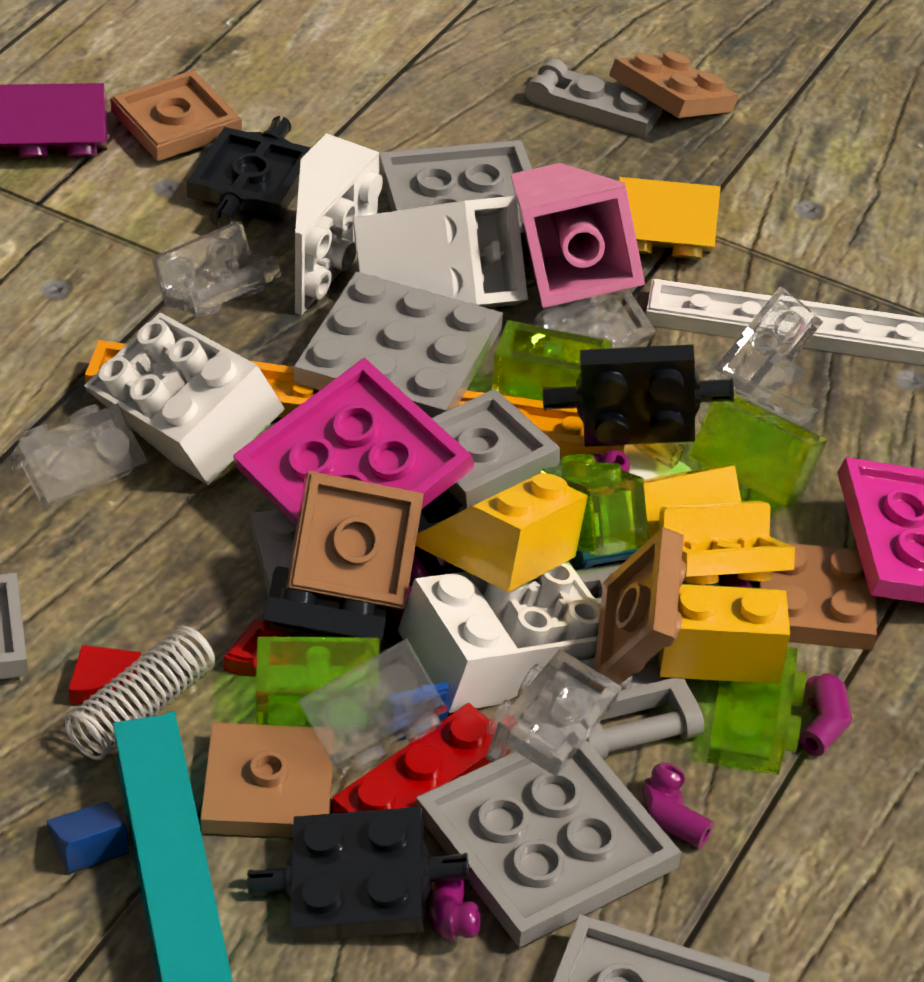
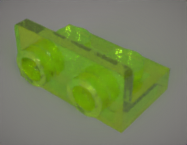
(755, 721)

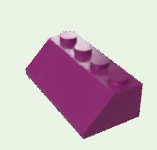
(53, 118)

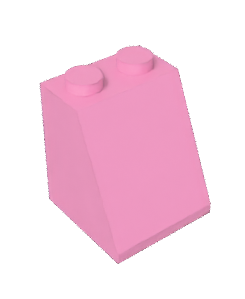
(576, 233)

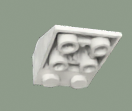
(334, 186)
(448, 249)
(187, 396)
(492, 638)

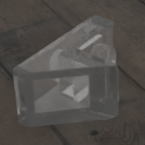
(771, 342)

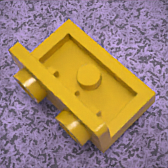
(727, 541)

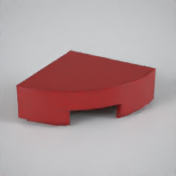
(242, 656)
(96, 668)

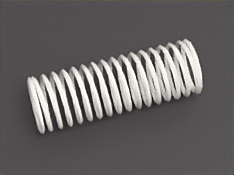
(186, 654)

